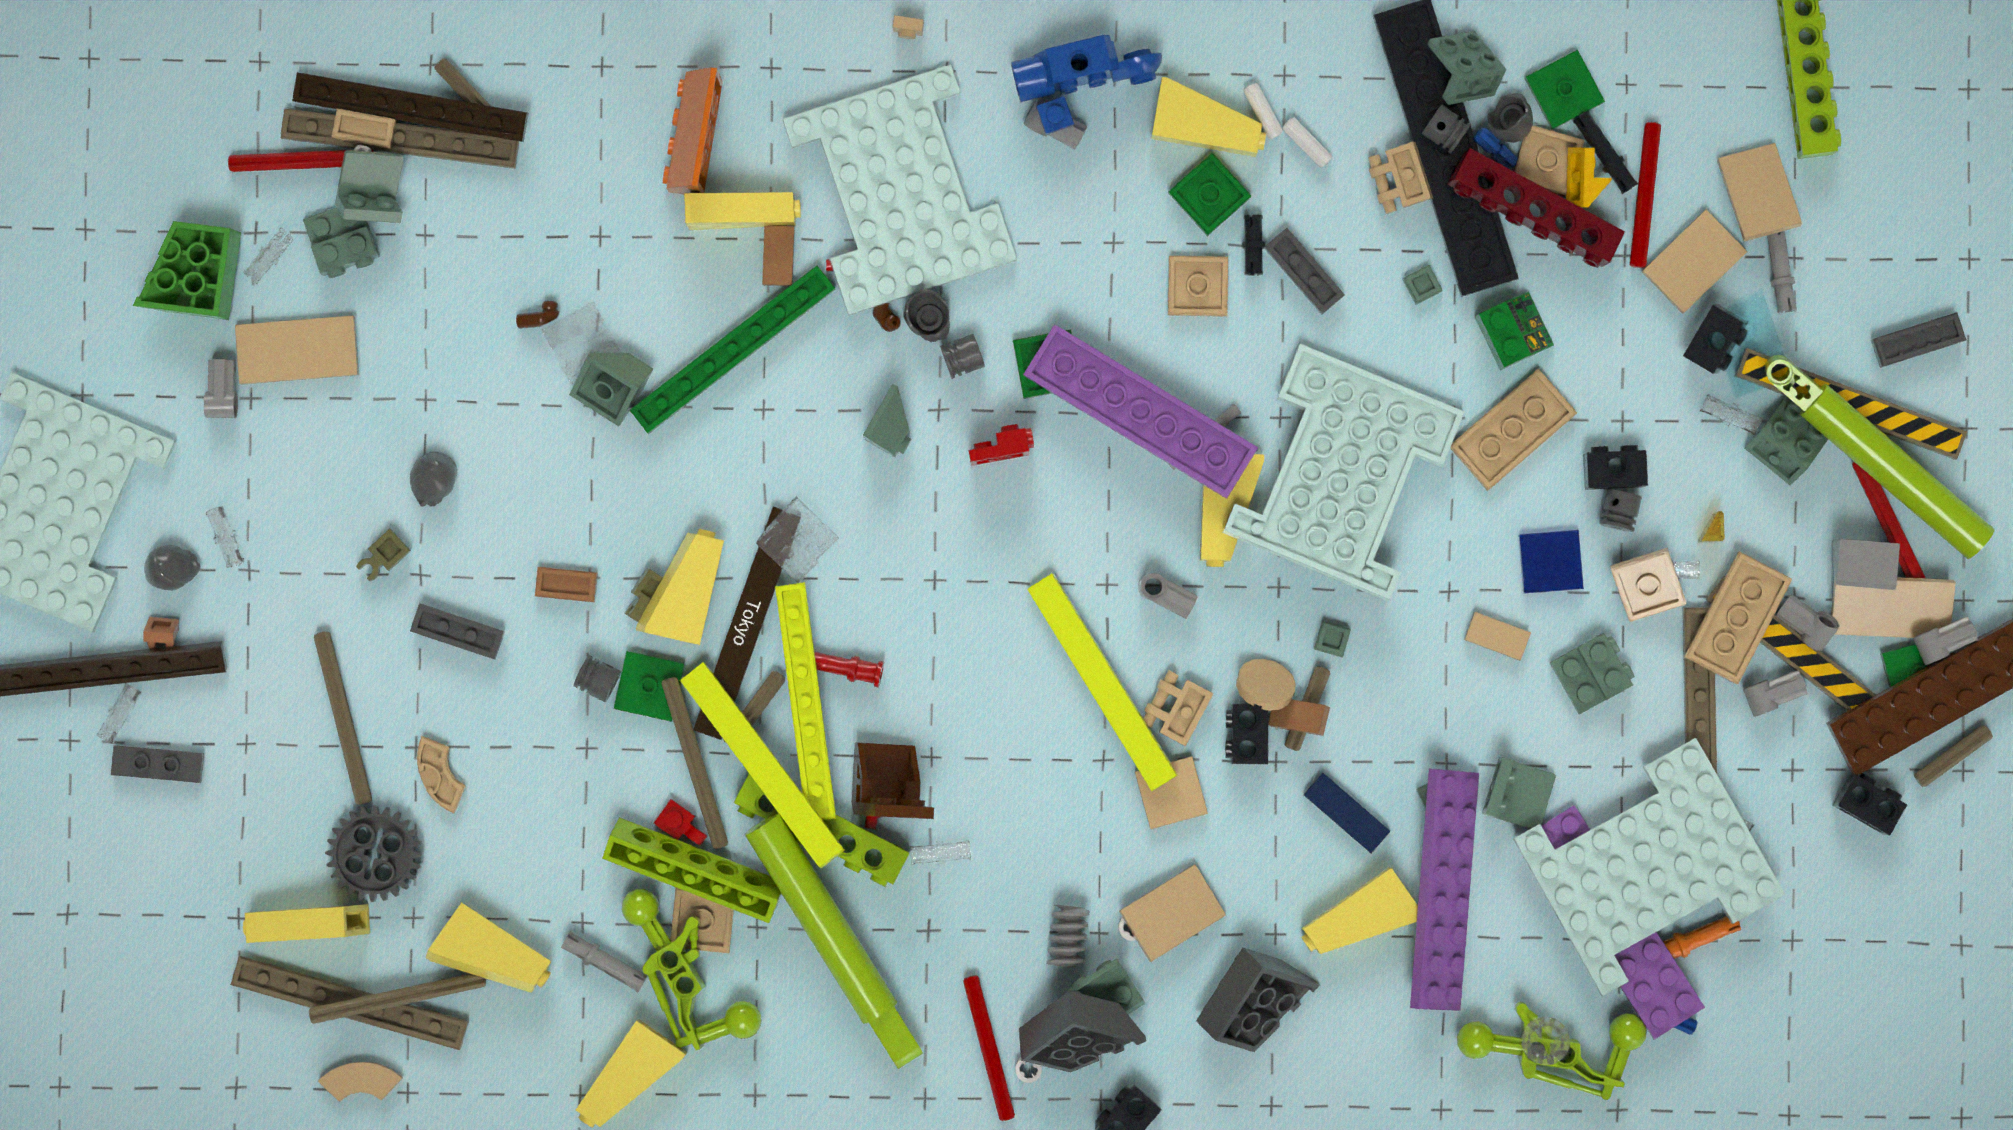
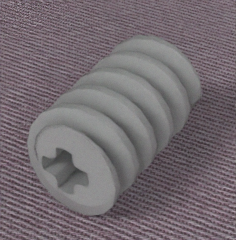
(1068, 936)

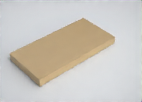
(296, 350)
(1512, 429)
(1903, 612)
(1738, 618)

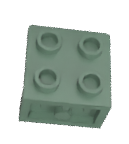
(1472, 65)
(369, 186)
(1787, 442)
(1518, 793)
(1111, 984)

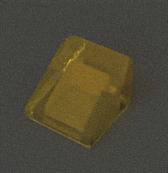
(1714, 529)

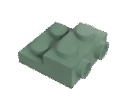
(339, 243)
(1592, 672)

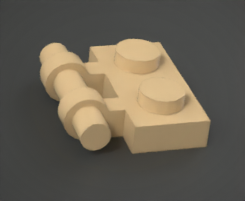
(1408, 176)
(1185, 712)

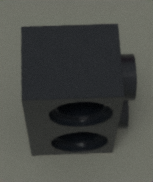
(1256, 734)
(1868, 809)
(1121, 1113)

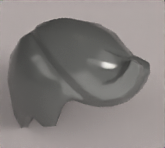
(1511, 118)
(927, 315)
(432, 478)
(170, 567)

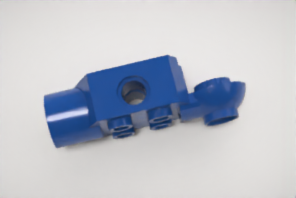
(1053, 71)

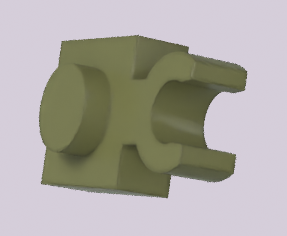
(386, 552)

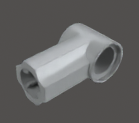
(1069, 136)
(221, 398)
(1170, 595)
(1814, 626)
(1939, 642)
(1769, 694)

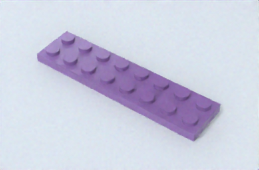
(1140, 411)
(1444, 890)
(1656, 982)

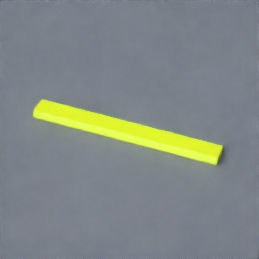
(1102, 682)
(805, 698)
(762, 765)

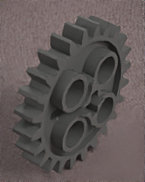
(348, 845)

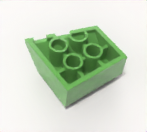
(193, 272)

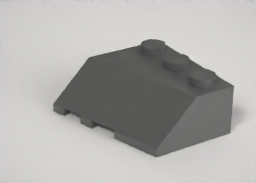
(1253, 999)
(1076, 1032)

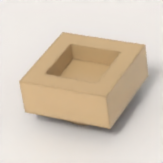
(908, 27)

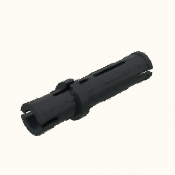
(1605, 152)

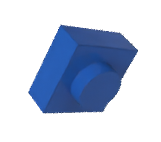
(1055, 115)

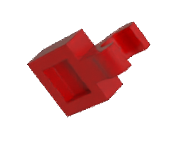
(677, 821)

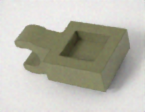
(644, 591)

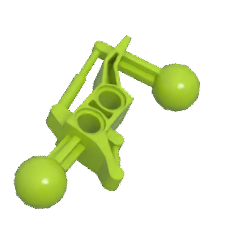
(740, 1019)
(1625, 1032)

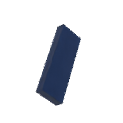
(1346, 813)

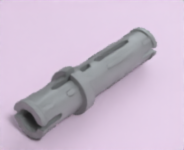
(1781, 272)
(603, 961)

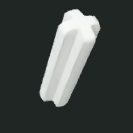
(1263, 111)
(1307, 142)

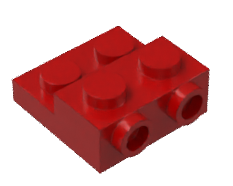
(1010, 444)

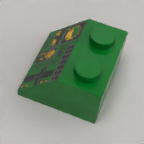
(1514, 330)

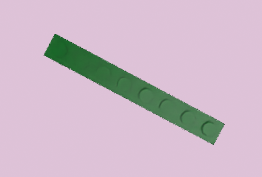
(732, 349)

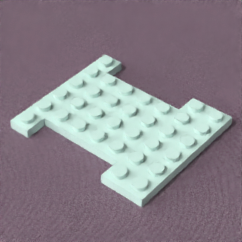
(900, 193)
(1345, 469)
(61, 496)
(1651, 865)

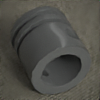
(1451, 134)
(962, 356)
(1620, 510)
(597, 678)

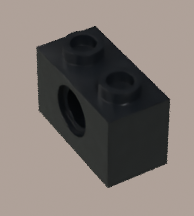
(1701, 348)
(1633, 468)

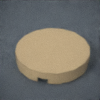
(1265, 684)

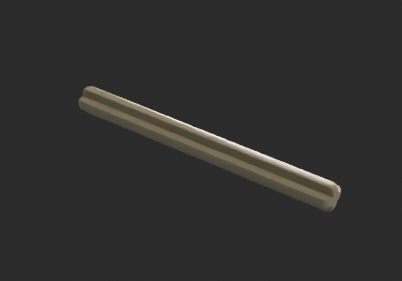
(342, 718)
(694, 762)
(395, 997)

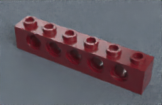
(1603, 234)

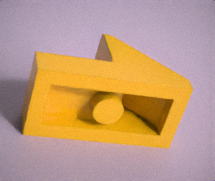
(1581, 184)

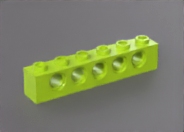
(1807, 141)
(892, 855)
(692, 870)

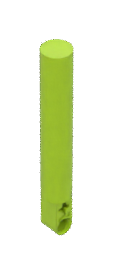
(1884, 460)
(832, 936)

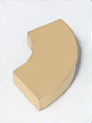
(436, 774)
(360, 1077)

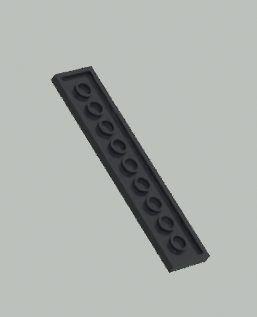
(1470, 233)

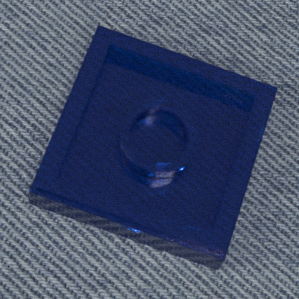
(1550, 561)

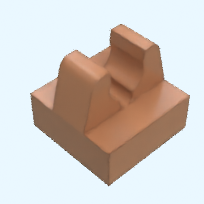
(160, 631)

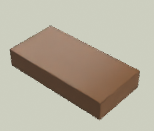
(778, 255)
(566, 584)
(1301, 717)

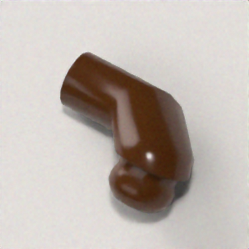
(886, 318)
(538, 319)

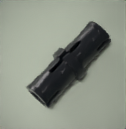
(1253, 245)

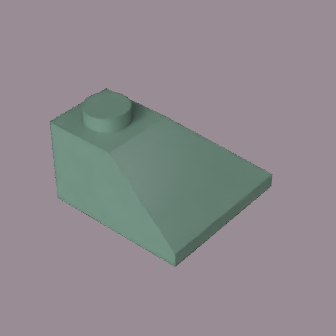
(611, 384)
(889, 425)

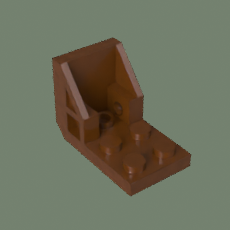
(887, 782)

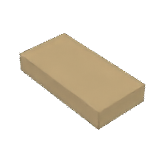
(363, 129)
(1497, 636)

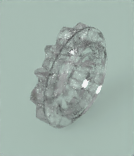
(1558, 1048)

